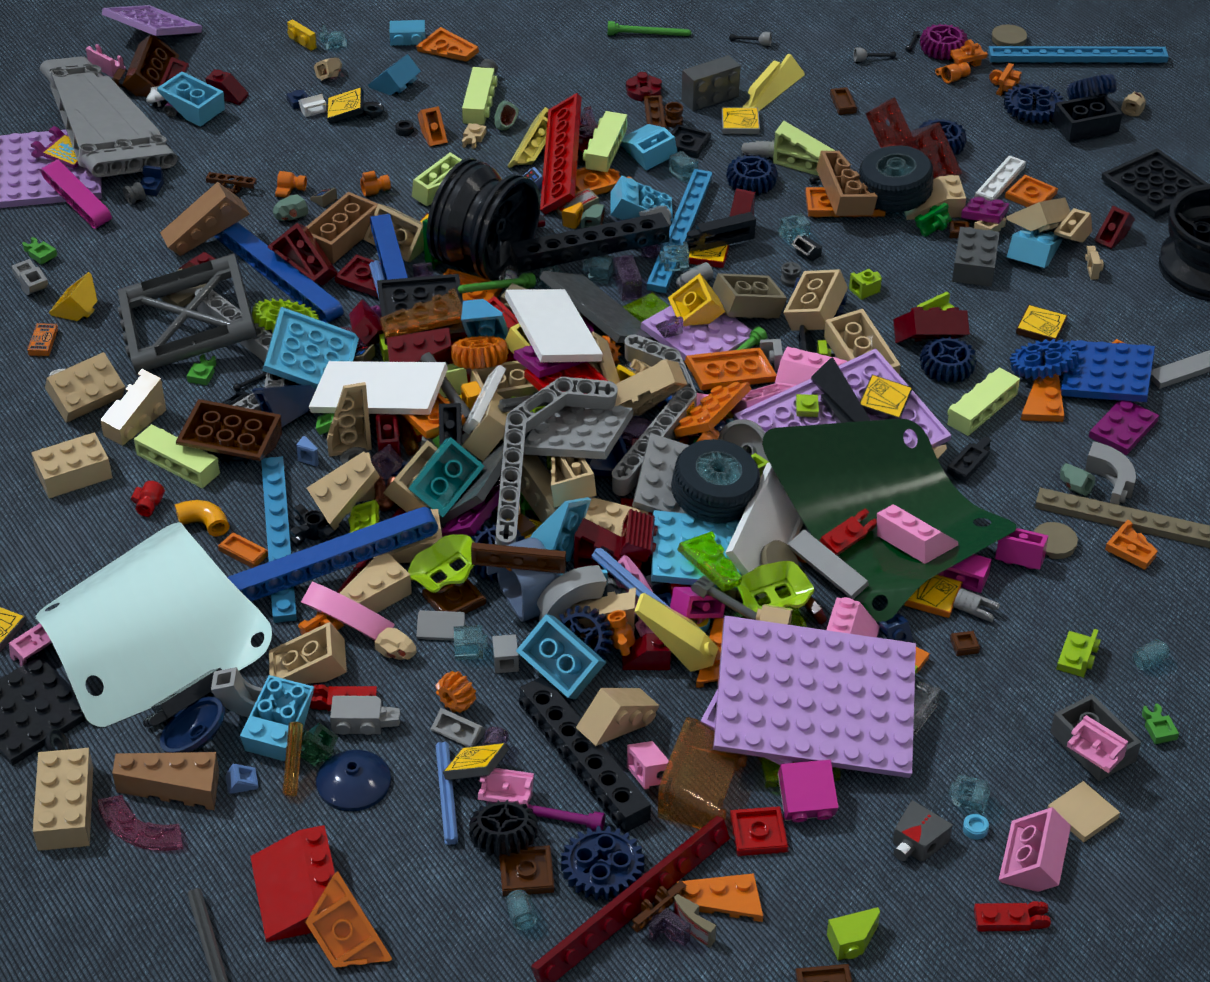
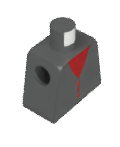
(920, 833)

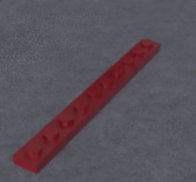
(628, 903)

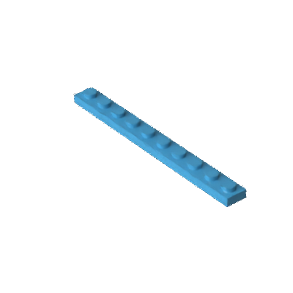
(1077, 54)
(681, 224)
(278, 532)

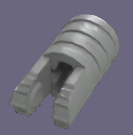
(760, 148)
(704, 269)
(971, 604)

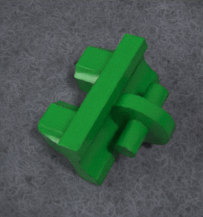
(935, 219)

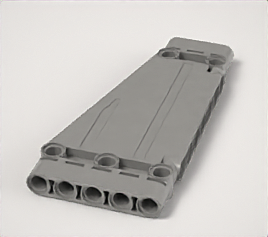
(103, 122)

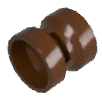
(673, 114)

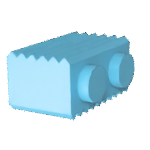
(407, 32)

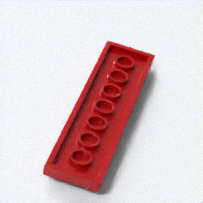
(561, 154)

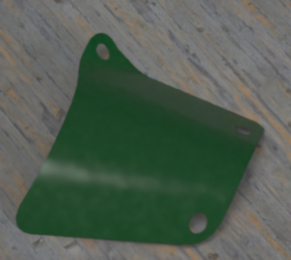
(867, 465)

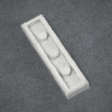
(1001, 178)
(484, 399)

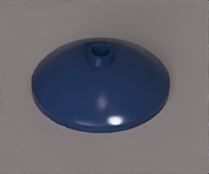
(193, 726)
(353, 780)

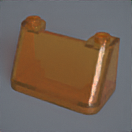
(696, 777)

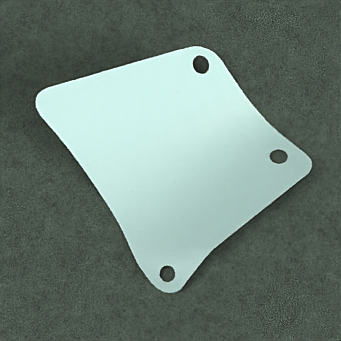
(151, 626)

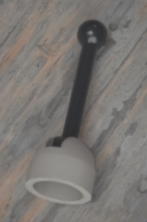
(764, 39)
(860, 54)

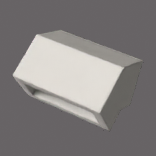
(312, 105)

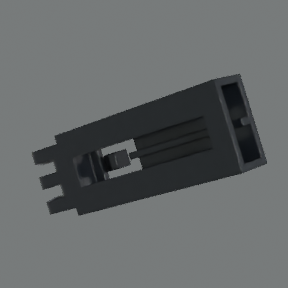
(722, 232)
(180, 699)

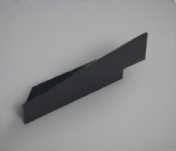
(838, 394)

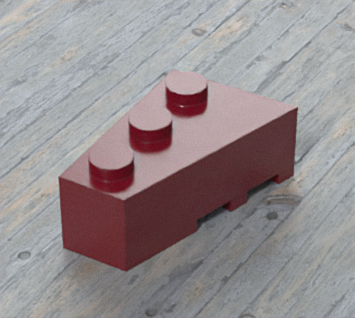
(304, 253)
(931, 324)

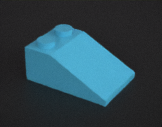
(193, 98)
(561, 526)

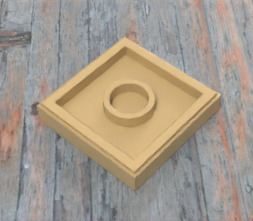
(1085, 811)

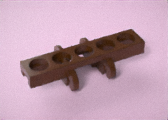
(246, 182)
(662, 900)

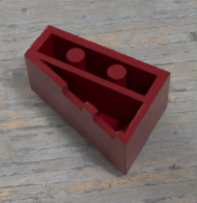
(412, 346)
(592, 536)

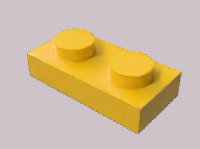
(301, 34)

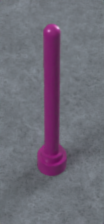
(591, 820)

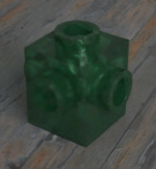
(317, 744)

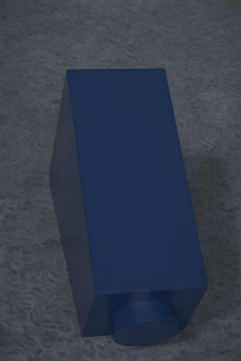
(285, 400)

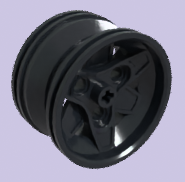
(479, 217)
(1186, 252)

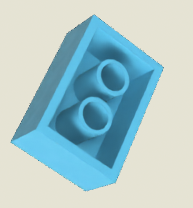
(561, 656)

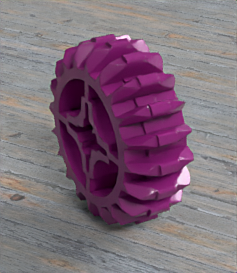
(941, 39)

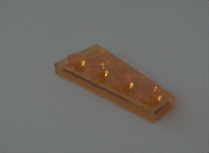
(435, 313)

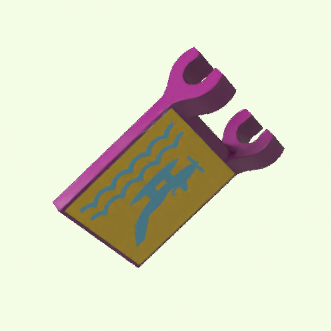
(59, 148)

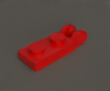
(848, 533)
(322, 692)
(1011, 916)

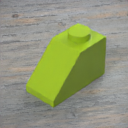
(852, 933)

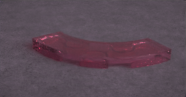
(135, 832)

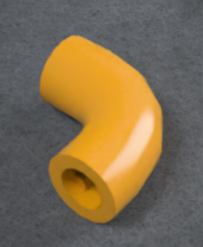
(203, 512)

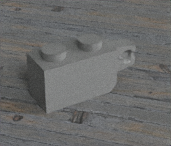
(361, 715)

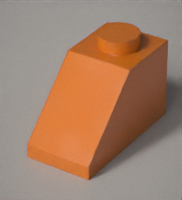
(432, 126)

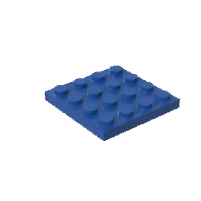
(1110, 371)

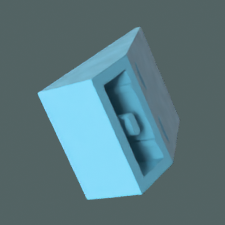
(650, 145)
(631, 197)
(1034, 247)
(268, 723)

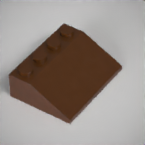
(231, 430)

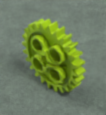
(266, 312)

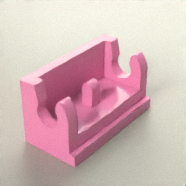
(108, 65)
(29, 644)
(1097, 744)
(645, 762)
(505, 785)

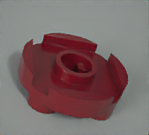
(642, 86)

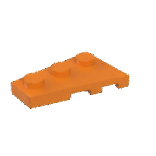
(448, 45)
(1044, 401)
(726, 894)

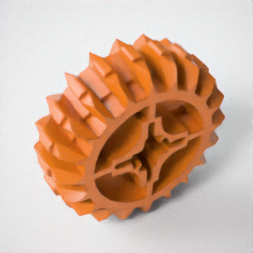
(479, 352)

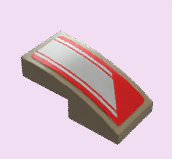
(586, 197)
(701, 928)

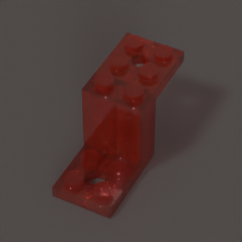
(928, 139)

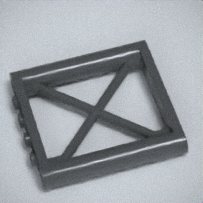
(148, 291)

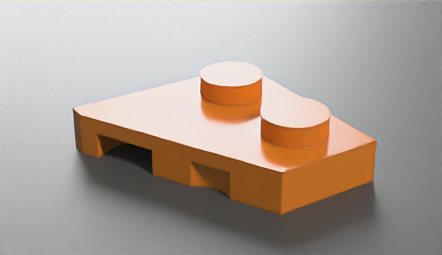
(1131, 546)

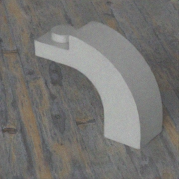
(1114, 467)
(571, 588)
(235, 691)

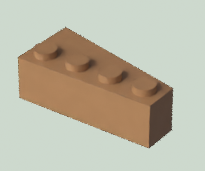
(843, 186)
(204, 219)
(173, 776)

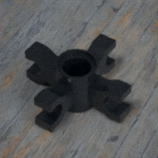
(313, 526)

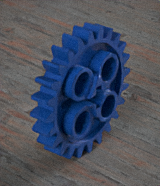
(1030, 360)

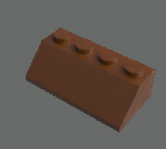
(148, 66)

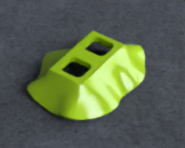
(438, 559)
(774, 575)

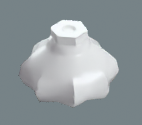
(154, 96)

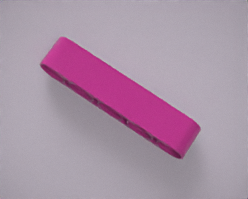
(76, 194)

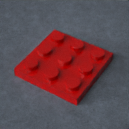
(582, 371)

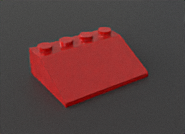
(291, 881)

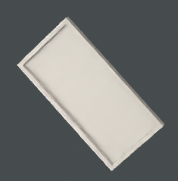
(553, 325)
(389, 386)
(765, 519)

